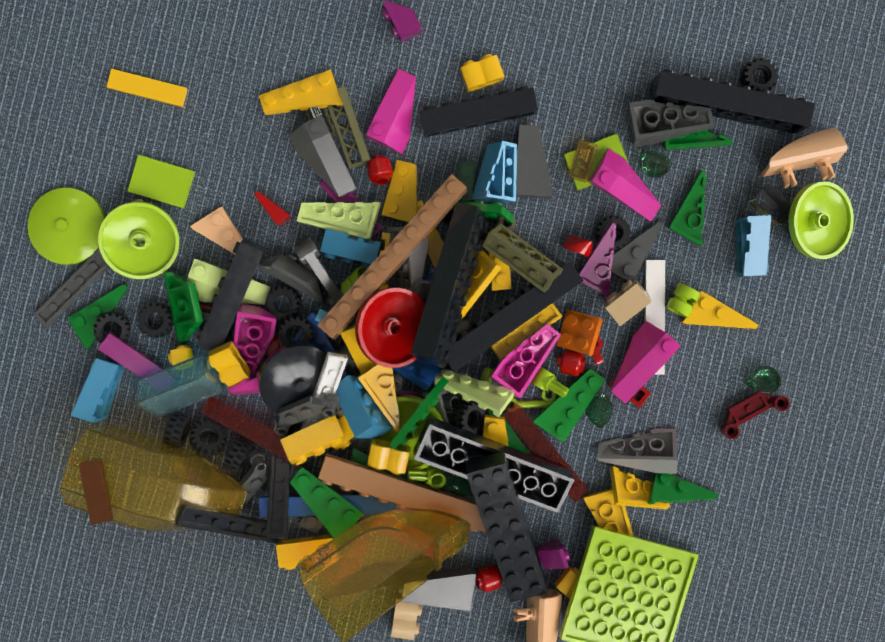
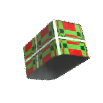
(772, 194)

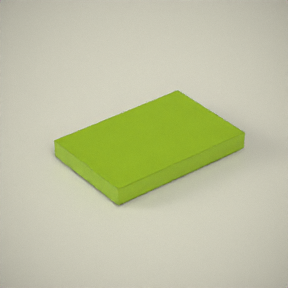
(611, 142)
(161, 181)

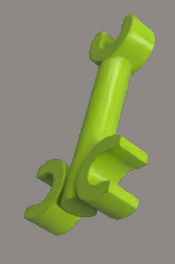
(536, 403)

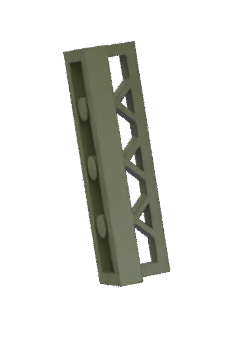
(355, 130)
(519, 258)

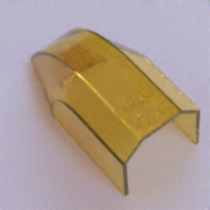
(148, 479)
(378, 564)

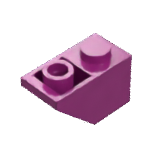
(403, 20)
(553, 555)

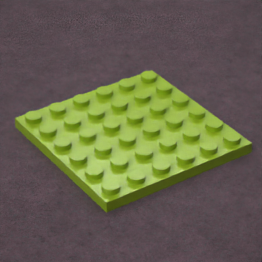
(627, 590)

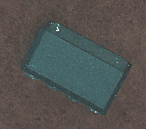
(177, 386)

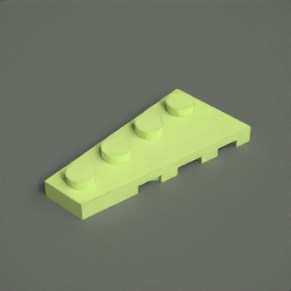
(349, 218)
(486, 394)

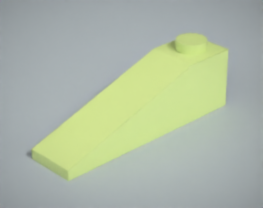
(208, 277)

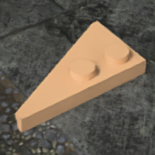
(219, 229)

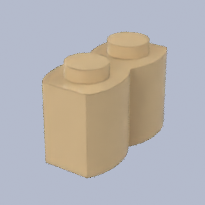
(404, 620)

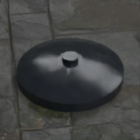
(290, 374)

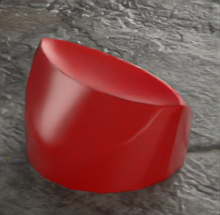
(578, 245)

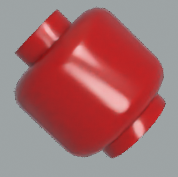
(379, 170)
(571, 363)
(488, 578)

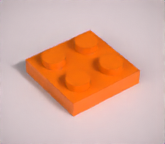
(579, 332)

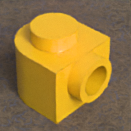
(180, 354)

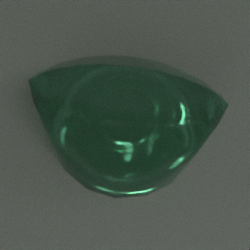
(654, 163)
(764, 379)
(599, 410)

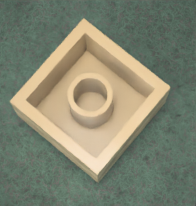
(627, 301)

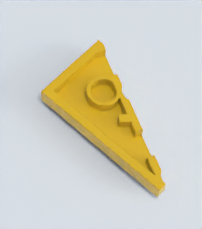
(714, 313)
(381, 387)

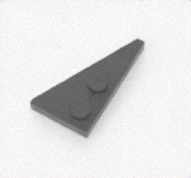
(631, 257)

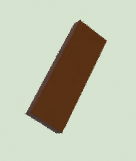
(96, 491)

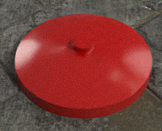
(389, 326)

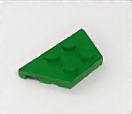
(183, 304)

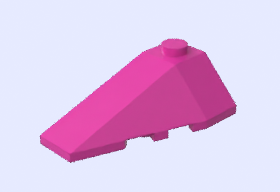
(621, 182)

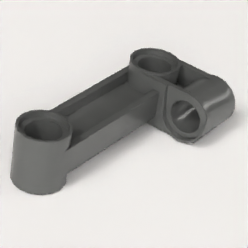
(309, 253)

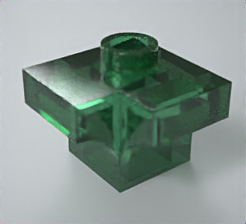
(459, 485)

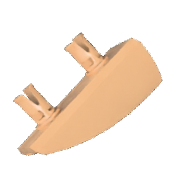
(807, 152)
(542, 616)

